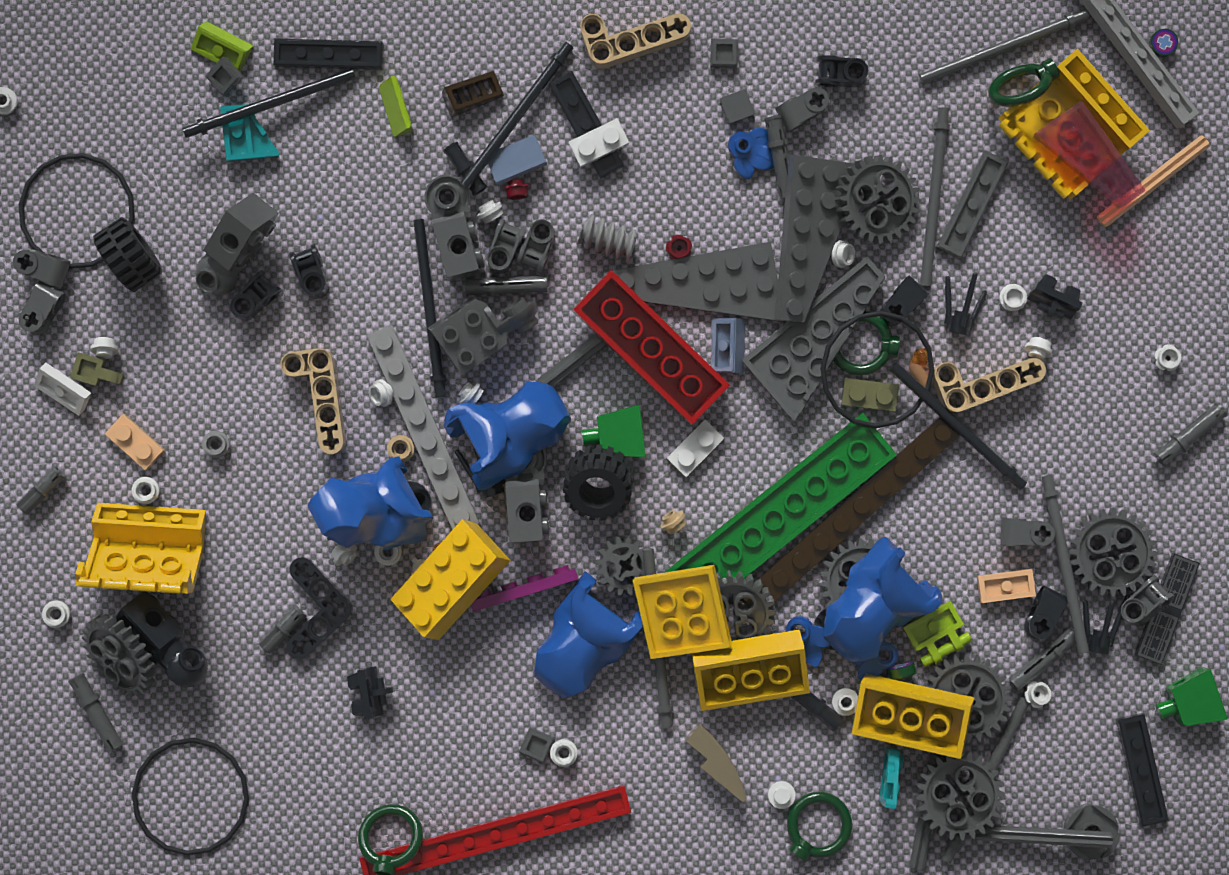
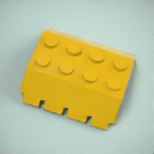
(1076, 82)
(144, 549)

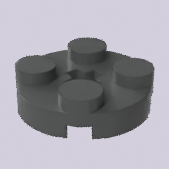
(1087, 816)

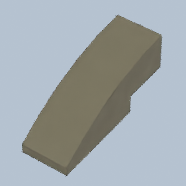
(716, 760)

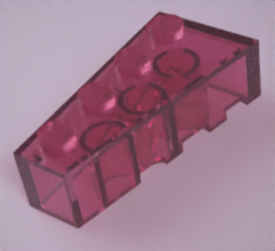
(1089, 152)

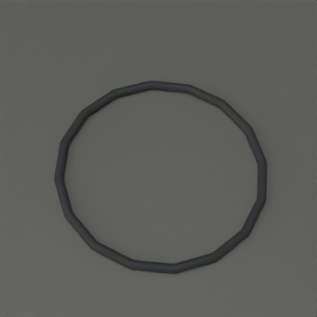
(53, 161)
(825, 359)
(137, 781)

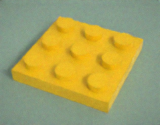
(682, 612)

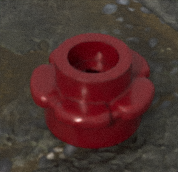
(516, 189)
(679, 240)

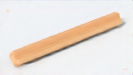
(1157, 178)

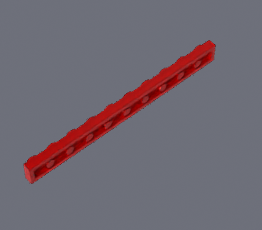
(511, 830)

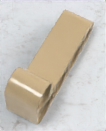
(637, 35)
(990, 381)
(320, 402)

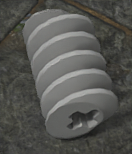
(608, 238)

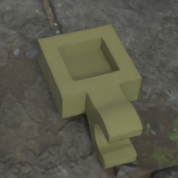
(92, 370)

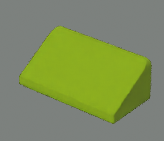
(217, 43)
(395, 107)

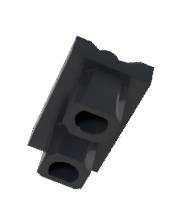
(1053, 301)
(372, 693)

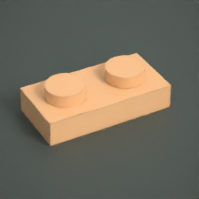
(134, 442)
(1006, 585)

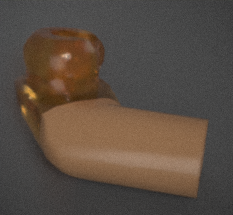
(918, 365)

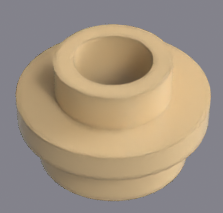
(392, 444)
(673, 521)

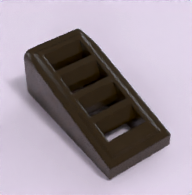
(475, 102)

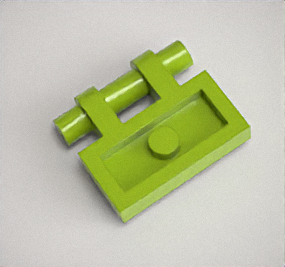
(933, 626)

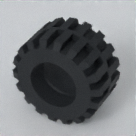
(127, 254)
(593, 500)

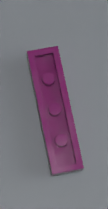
(535, 584)

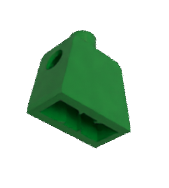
(620, 431)
(1193, 700)

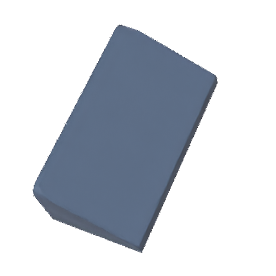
(517, 160)
(728, 345)

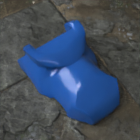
(509, 431)
(371, 509)
(875, 602)
(582, 641)

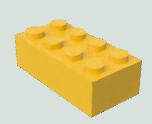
(450, 579)
(752, 671)
(912, 715)

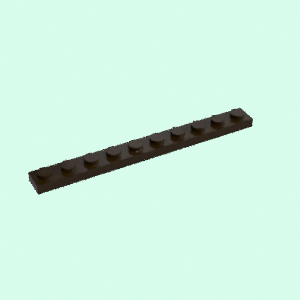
(858, 508)

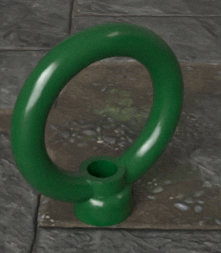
(1046, 73)
(889, 349)
(801, 847)
(384, 863)

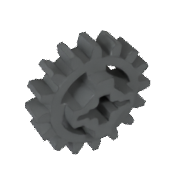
(612, 560)

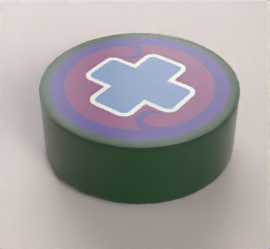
(1163, 42)
(902, 670)

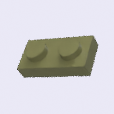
(869, 394)

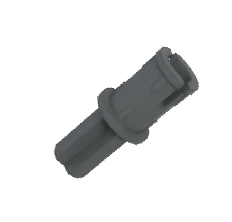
(40, 490)
(282, 629)

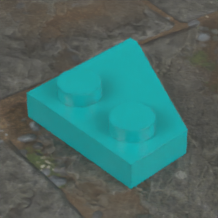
(246, 139)
(889, 781)

